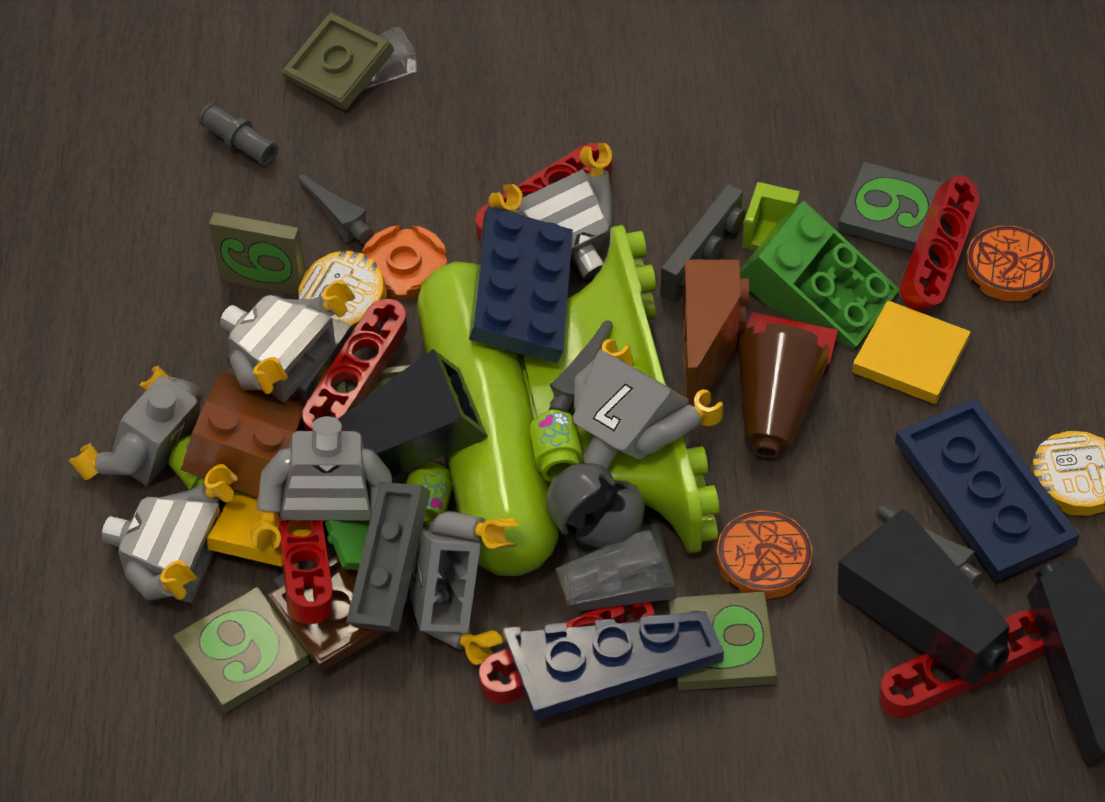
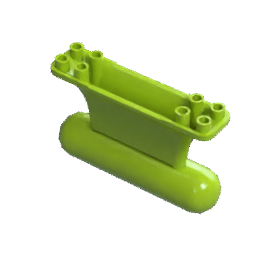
(513, 389)

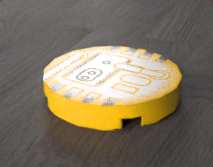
(356, 271)
(1073, 471)

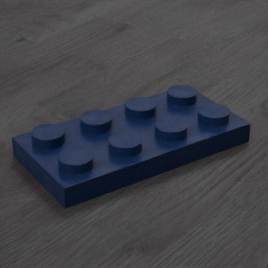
(521, 285)
(986, 489)

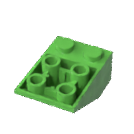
(818, 276)

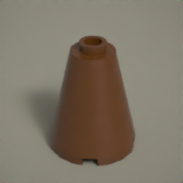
(777, 384)

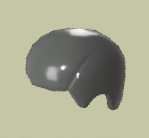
(577, 493)
(616, 519)

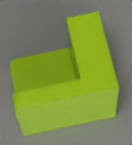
(765, 211)

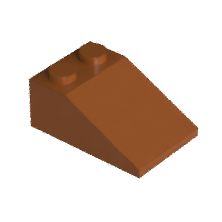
(711, 321)
(240, 432)

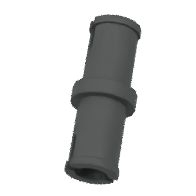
(238, 133)

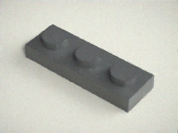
(704, 240)
(388, 556)

